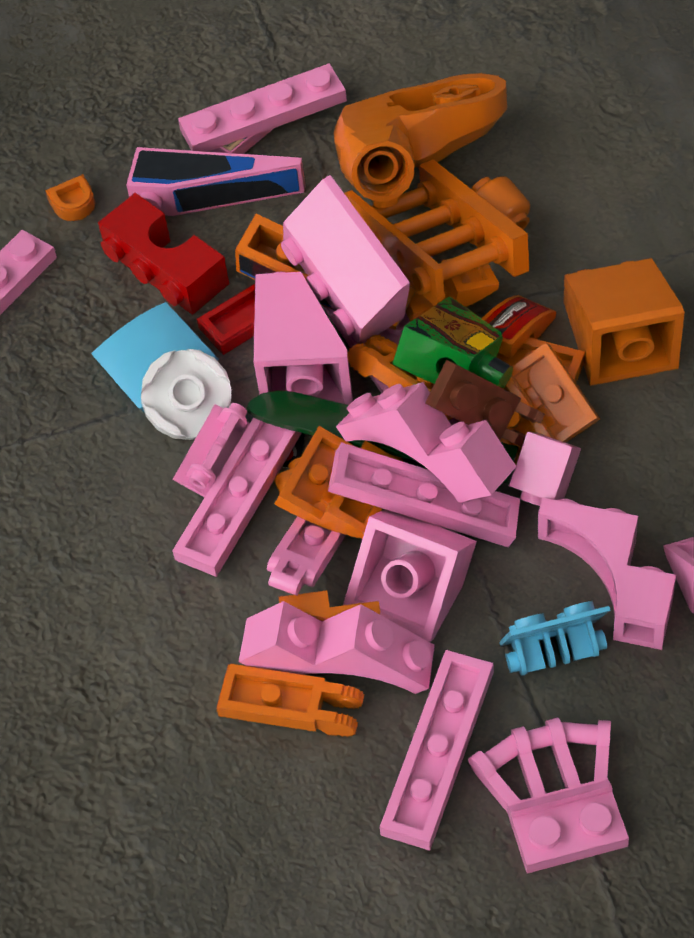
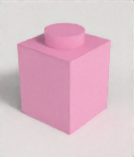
(544, 468)

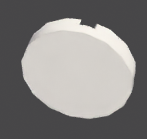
(182, 392)

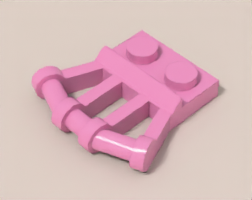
(561, 823)

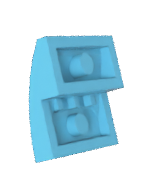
(141, 342)

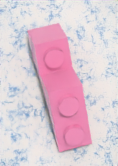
(460, 455)
(607, 543)
(347, 643)

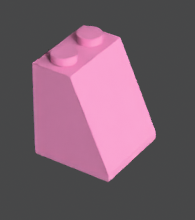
(296, 341)

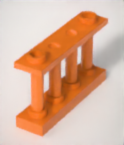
(458, 206)

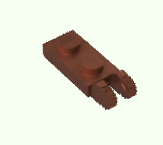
(476, 399)

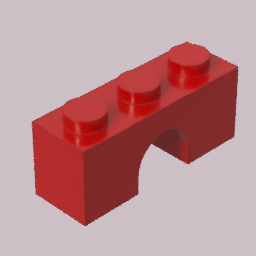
(183, 274)

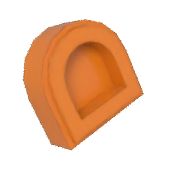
(72, 199)

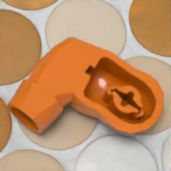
(400, 129)

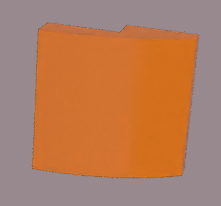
(549, 388)
(308, 487)

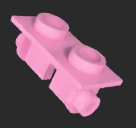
(212, 448)

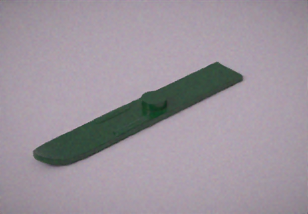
(306, 413)

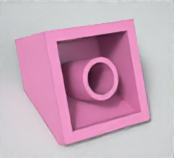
(410, 571)

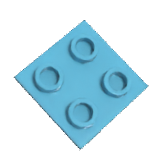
(574, 622)

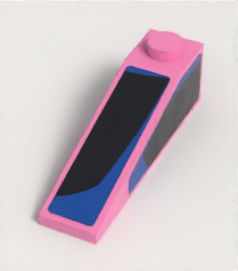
(202, 180)

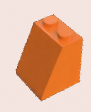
(624, 320)

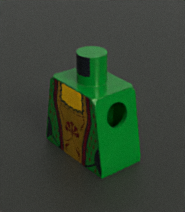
(454, 335)

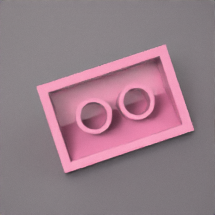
(345, 263)

